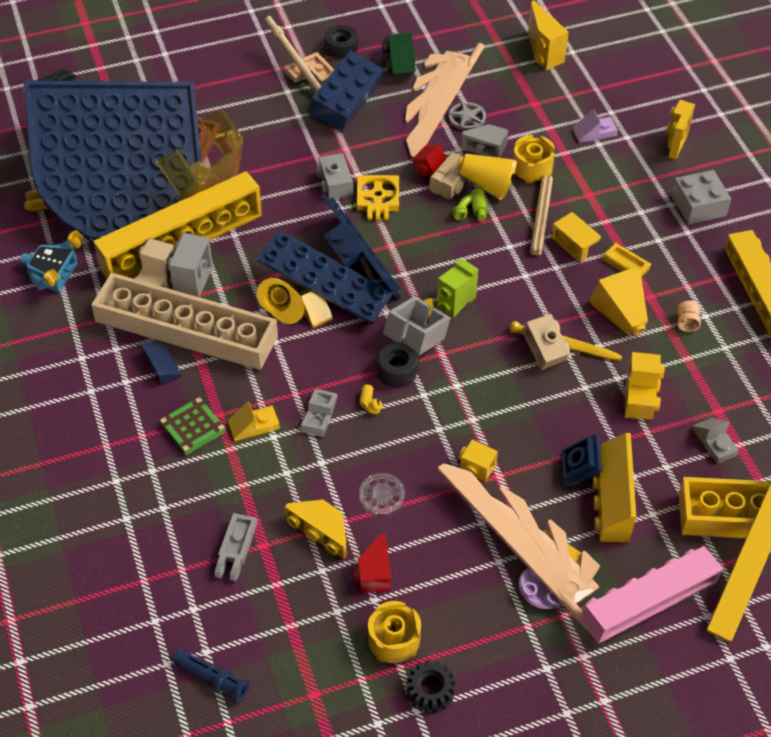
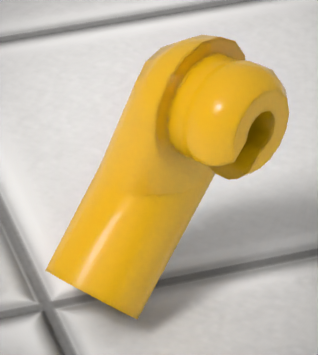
(366, 401)

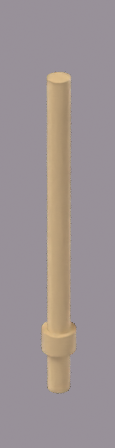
(278, 34)

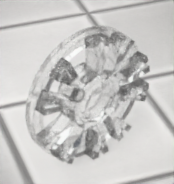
(381, 494)

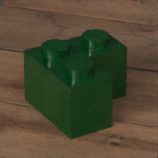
(400, 53)

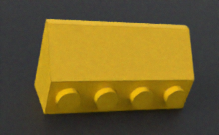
(615, 491)

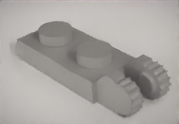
(236, 544)

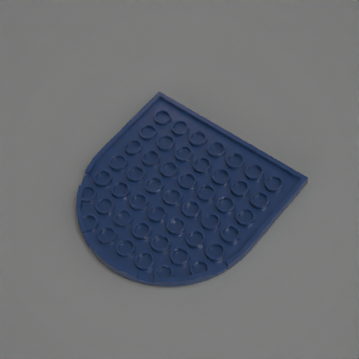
(99, 147)

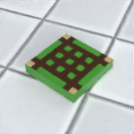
(192, 426)

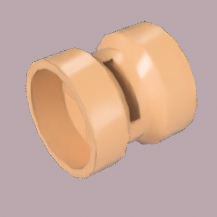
(689, 316)

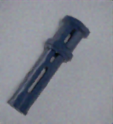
(221, 679)

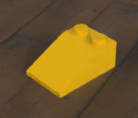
(546, 37)

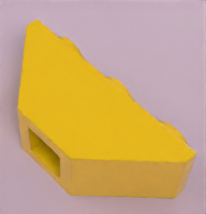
(320, 523)

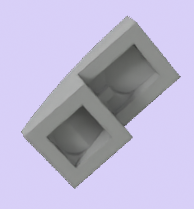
(319, 412)

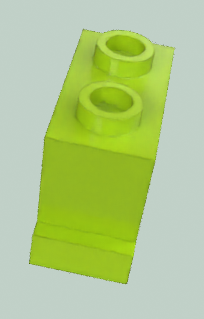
(457, 288)

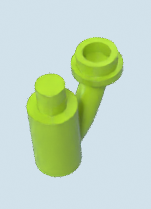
(479, 205)

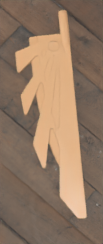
(441, 90)
(518, 529)

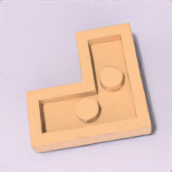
(316, 64)

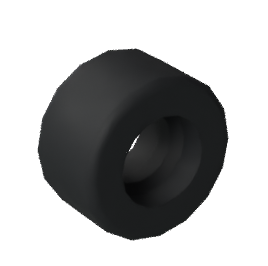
(394, 375)

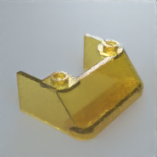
(197, 177)

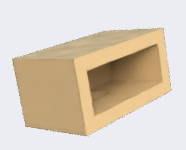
(546, 341)

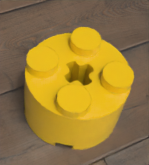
(533, 158)
(394, 632)

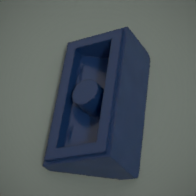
(160, 362)

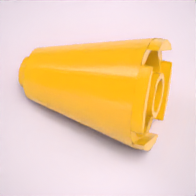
(488, 172)

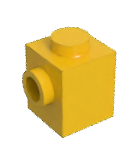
(478, 459)

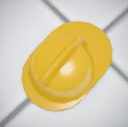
(280, 300)

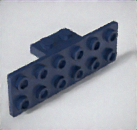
(351, 246)
(325, 277)

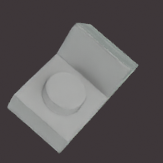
(715, 439)

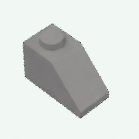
(485, 140)

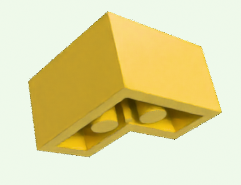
(643, 385)

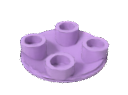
(536, 592)

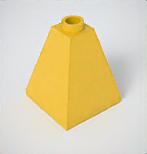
(622, 300)

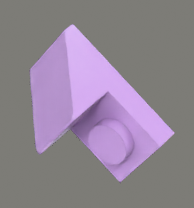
(593, 128)

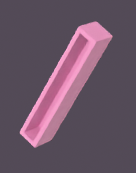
(650, 594)

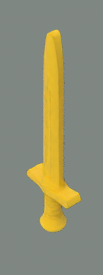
(577, 345)

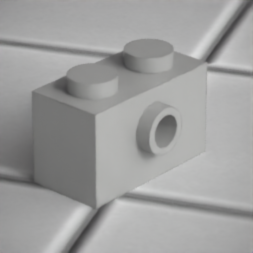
(335, 176)

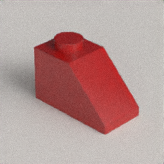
(374, 568)

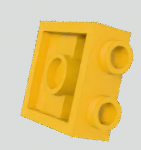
(679, 127)

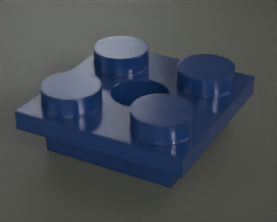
(581, 460)

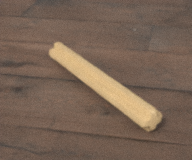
(541, 215)

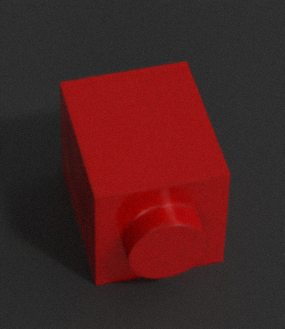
(429, 159)

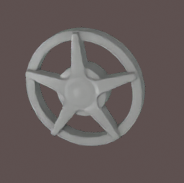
(467, 115)

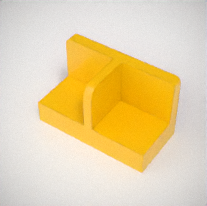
(574, 236)

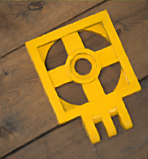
(378, 207)

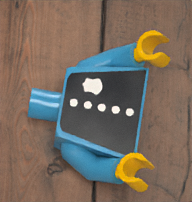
(52, 264)

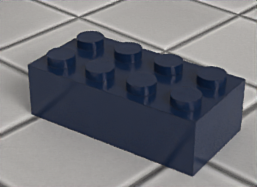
(345, 91)

